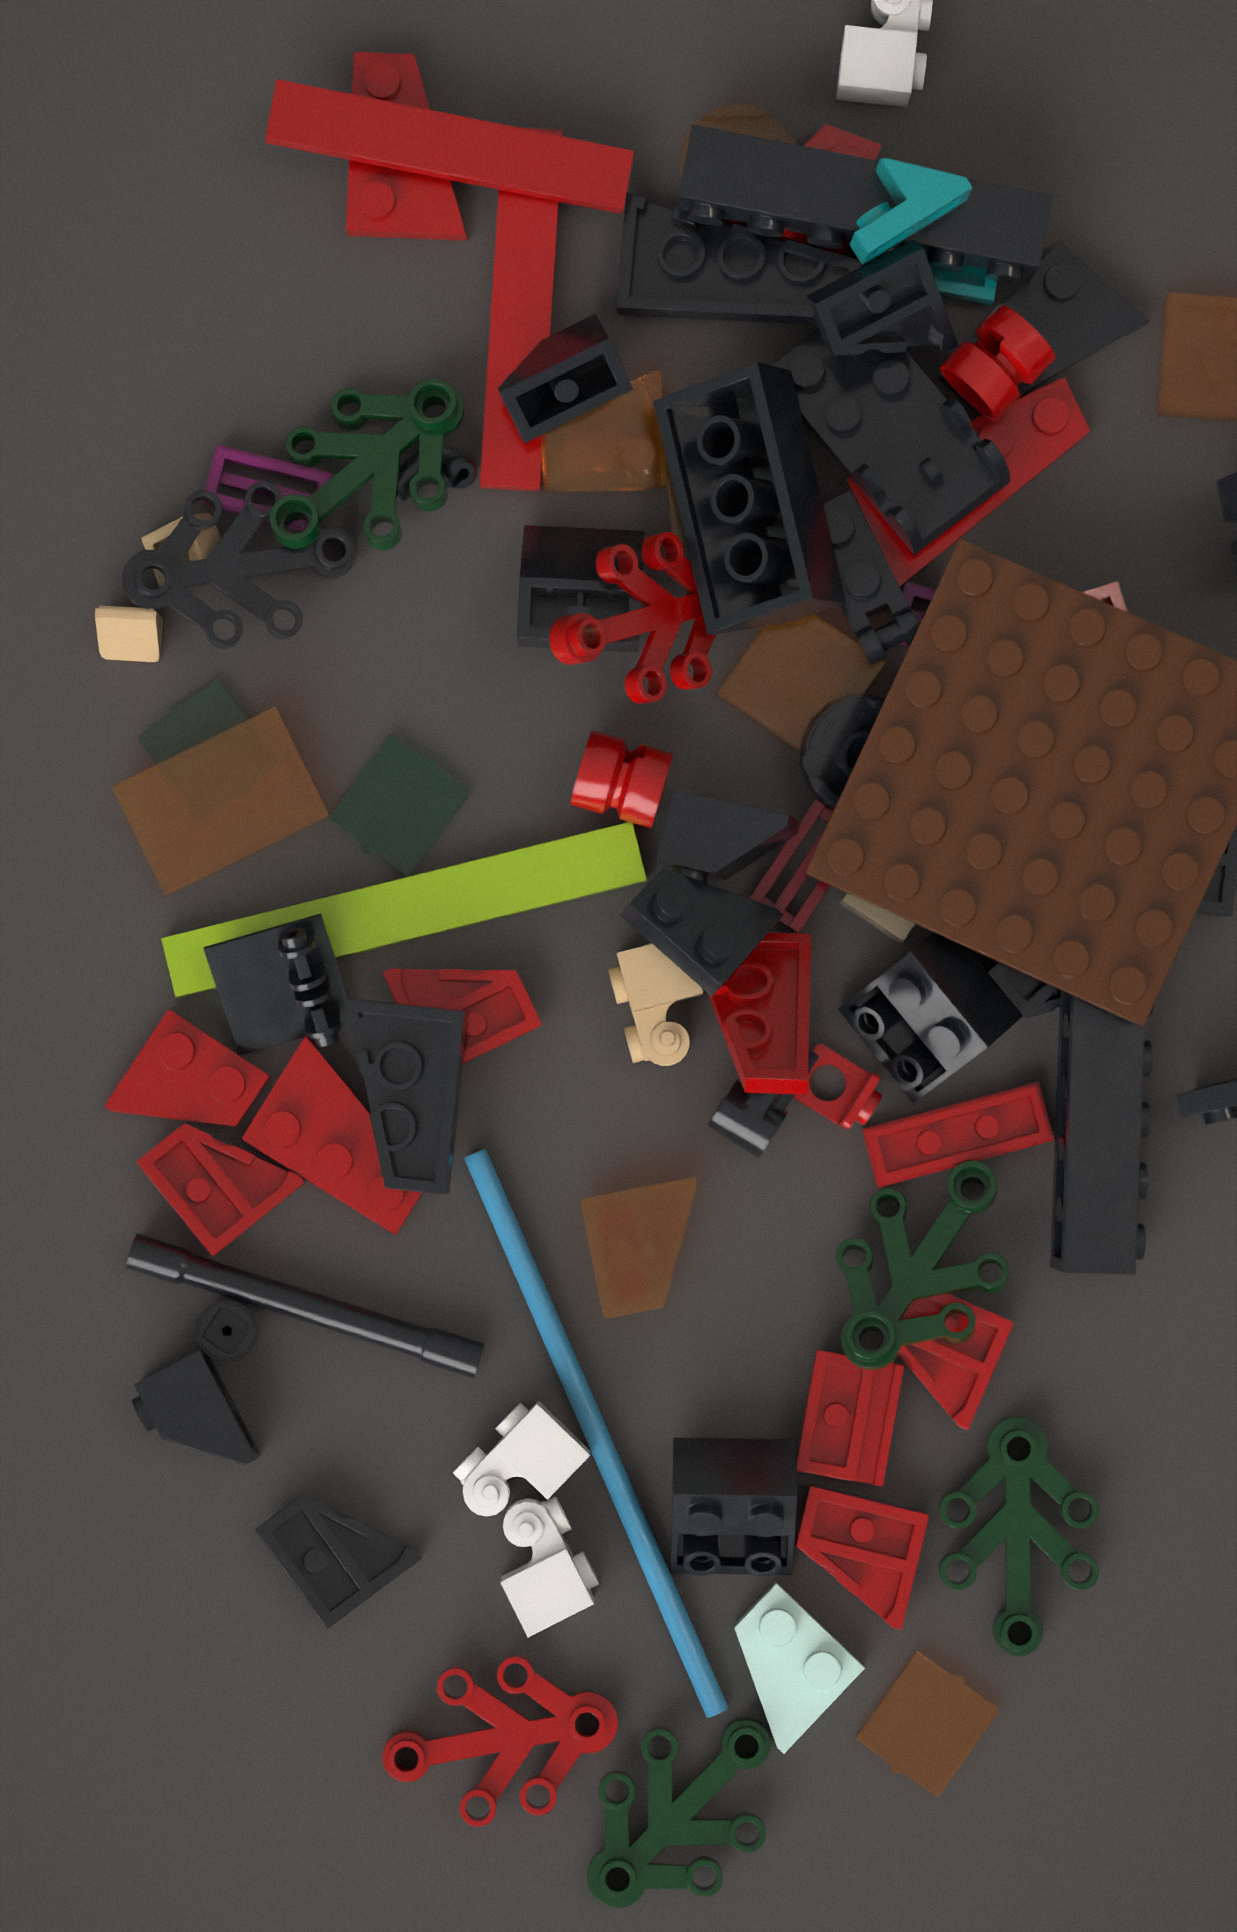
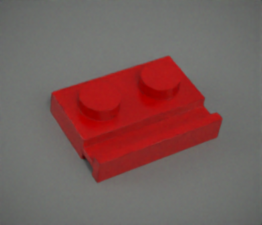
(848, 1419)

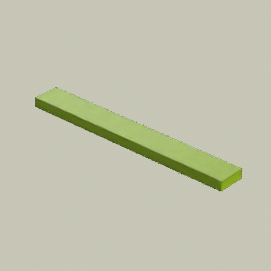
(434, 900)

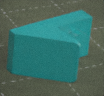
(920, 199)

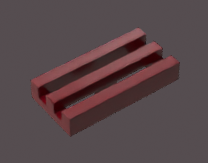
(796, 922)

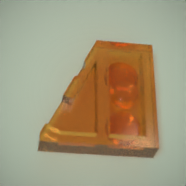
(610, 445)
(636, 1243)

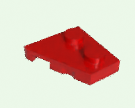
(494, 1001)
(188, 1077)
(956, 1371)
(864, 1546)

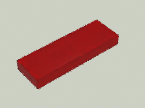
(957, 1134)

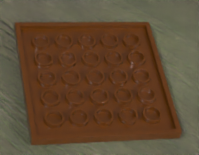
(1044, 784)

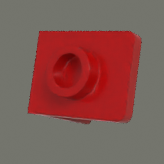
(858, 1097)

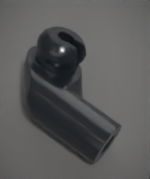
(457, 470)

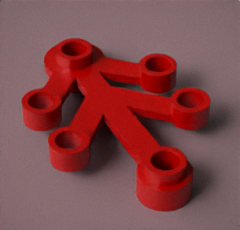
(661, 616)
(511, 1736)

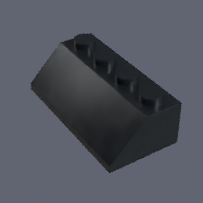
(749, 500)

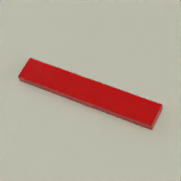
(449, 146)
(517, 324)

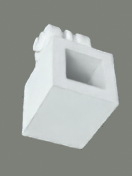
(883, 62)
(532, 1448)
(553, 1580)

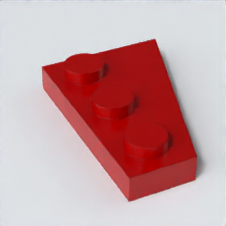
(767, 1015)
(327, 1138)

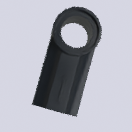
(752, 1117)

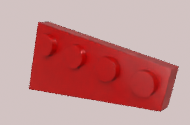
(1030, 438)

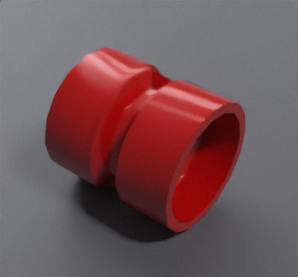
(1001, 358)
(621, 778)

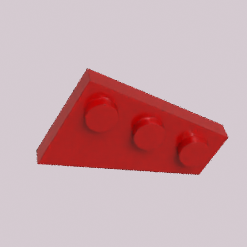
(389, 199)

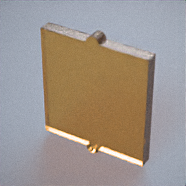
(927, 1723)

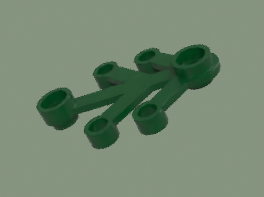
(374, 457)
(915, 1275)
(1017, 1524)
(672, 1821)

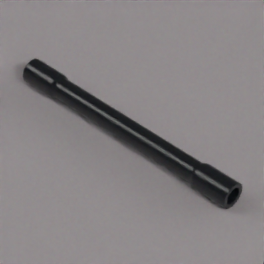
(428, 1344)

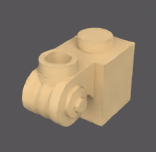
(651, 987)

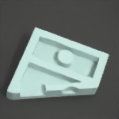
(792, 1663)

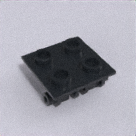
(280, 985)

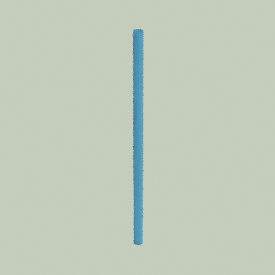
(596, 1433)

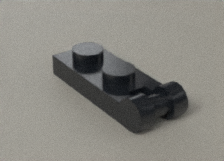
(867, 581)

